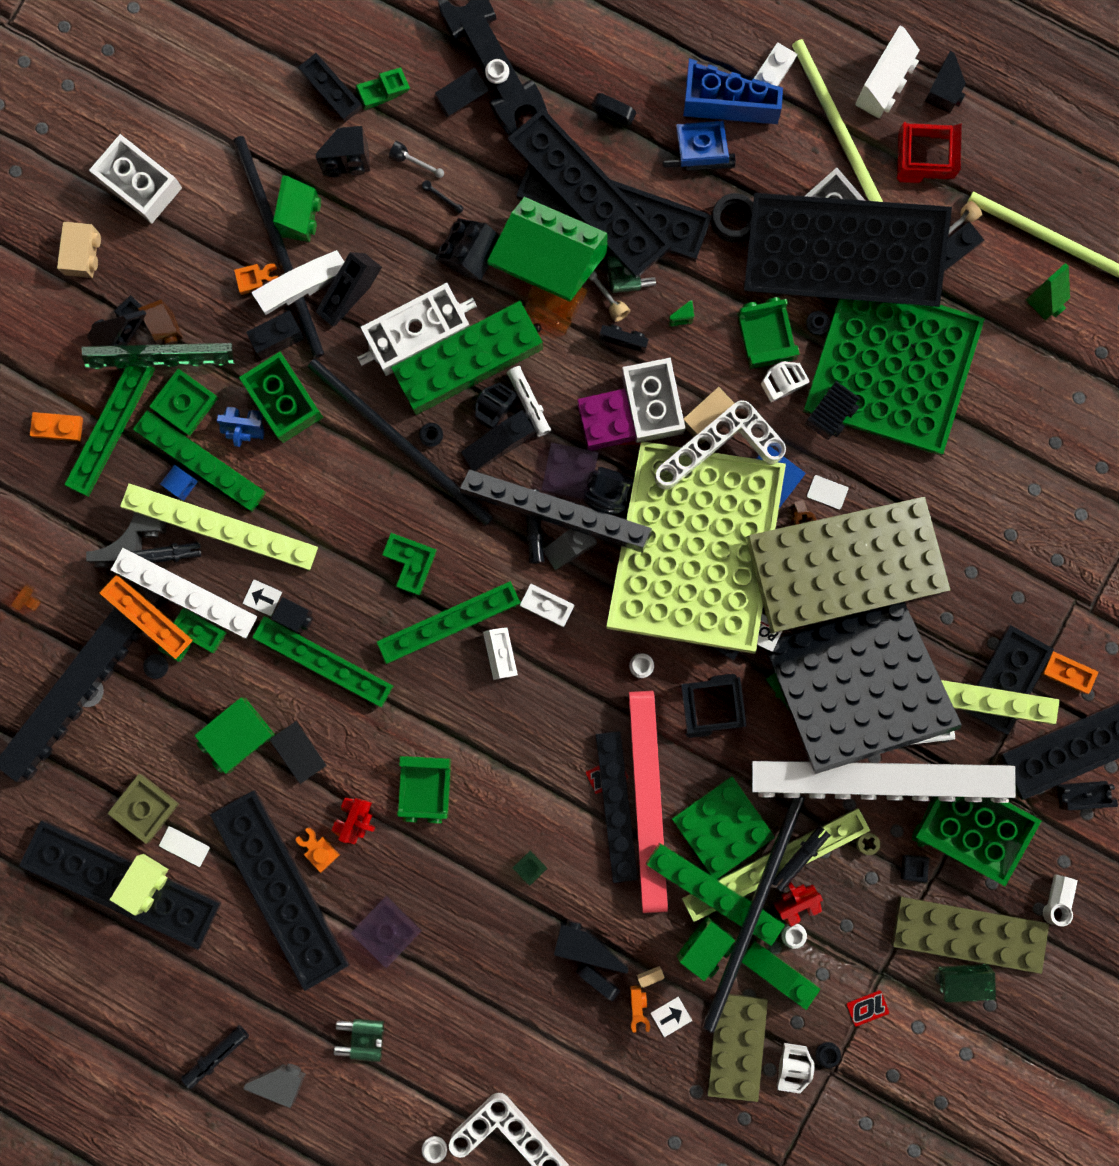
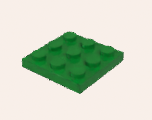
(723, 828)

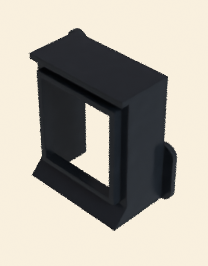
(692, 729)

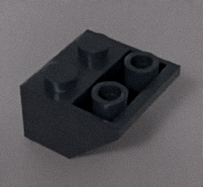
(344, 153)
(468, 248)

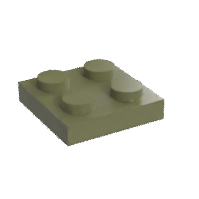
(143, 808)

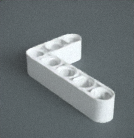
(716, 440)
(502, 1121)

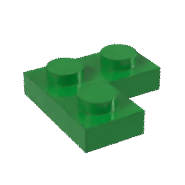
(417, 561)
(198, 629)

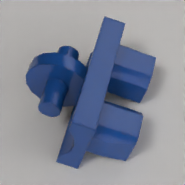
(241, 428)

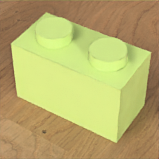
(139, 885)

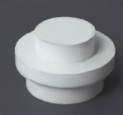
(497, 71)
(641, 665)
(794, 936)
(434, 1149)

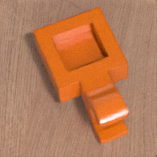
(638, 1001)

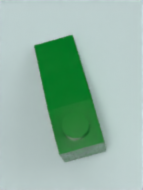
(1052, 294)
(781, 975)

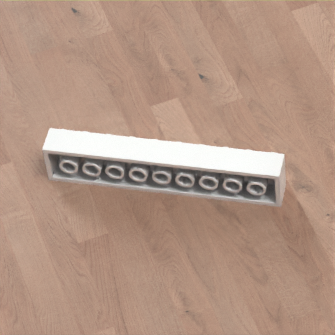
(886, 779)

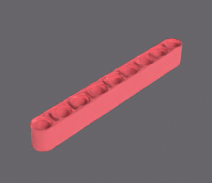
(647, 798)

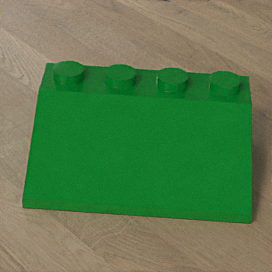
(548, 249)
(979, 834)

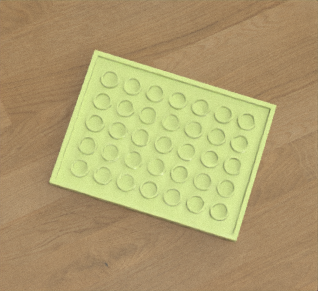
(697, 567)

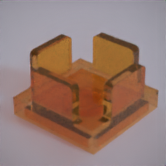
(552, 309)

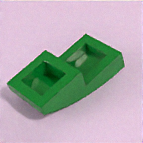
(383, 89)

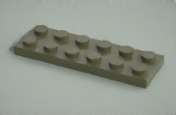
(970, 934)

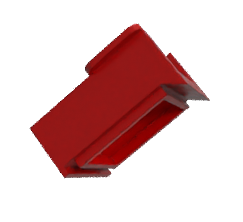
(915, 172)

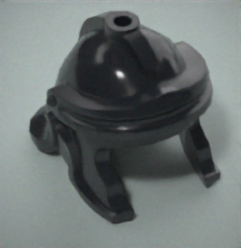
(607, 491)

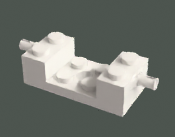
(390, 334)

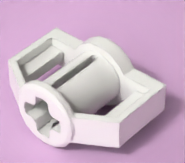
(784, 380)
(794, 1068)

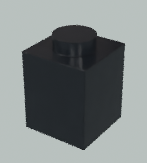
(293, 615)

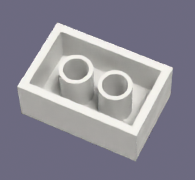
(135, 178)
(653, 400)

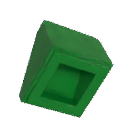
(682, 316)

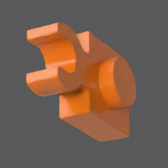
(252, 278)
(320, 852)

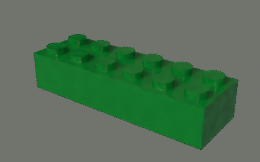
(468, 357)

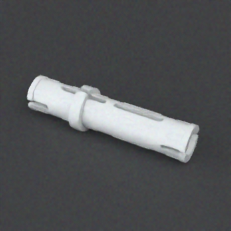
(532, 409)

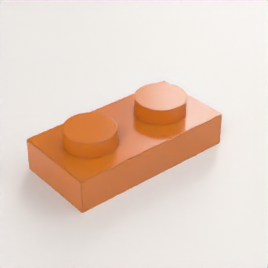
(56, 426)
(1070, 673)

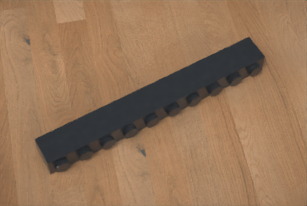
(72, 691)

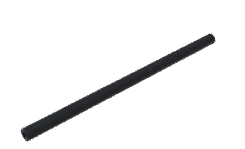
(276, 241)
(399, 441)
(753, 915)

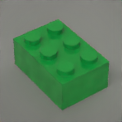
(281, 397)

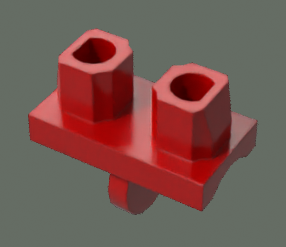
(356, 822)
(797, 900)

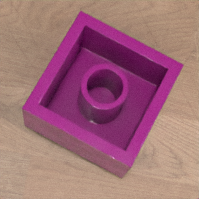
(606, 419)

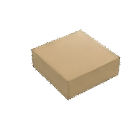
(650, 976)

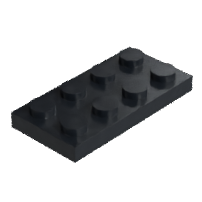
(1012, 668)

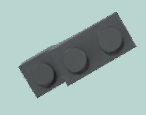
(130, 540)

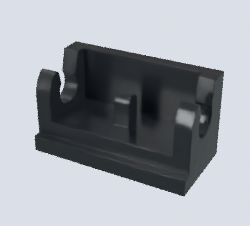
(460, 92)
(1086, 795)

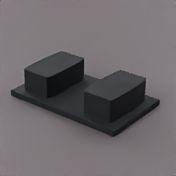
(298, 752)

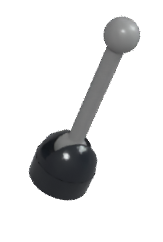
(400, 153)

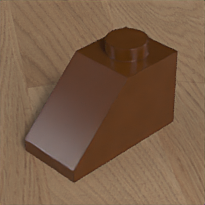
(161, 323)

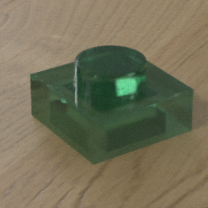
(530, 867)

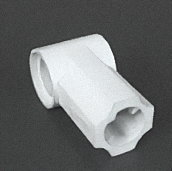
(1060, 897)

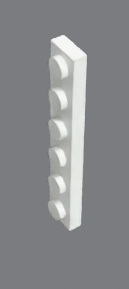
(184, 593)

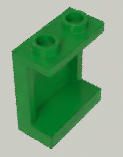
(767, 333)
(234, 735)
(424, 788)

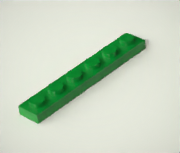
(109, 428)
(199, 461)
(448, 622)
(323, 661)
(711, 891)

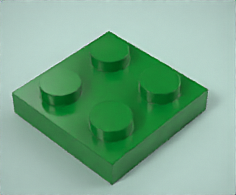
(184, 402)

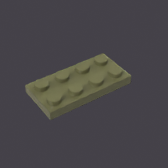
(738, 1049)

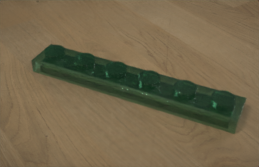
(151, 355)

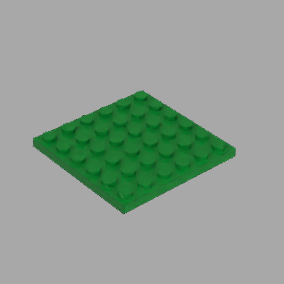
(898, 397)

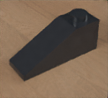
(348, 286)
(115, 331)
(499, 441)
(582, 946)

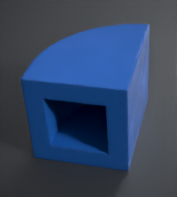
(179, 482)

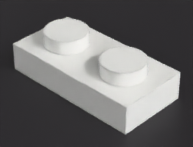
(776, 65)
(547, 605)
(500, 653)

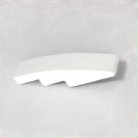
(299, 282)

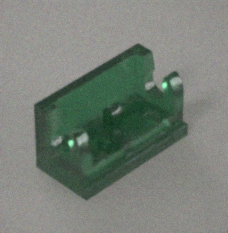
(967, 983)

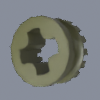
(875, 842)

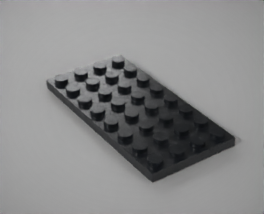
(847, 249)

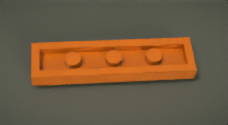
(146, 616)

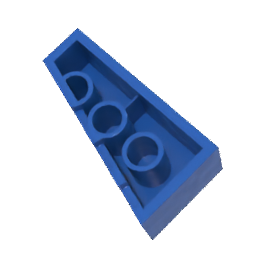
(729, 96)

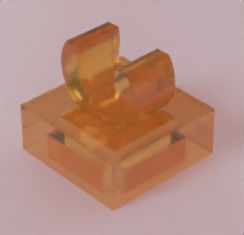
(26, 598)

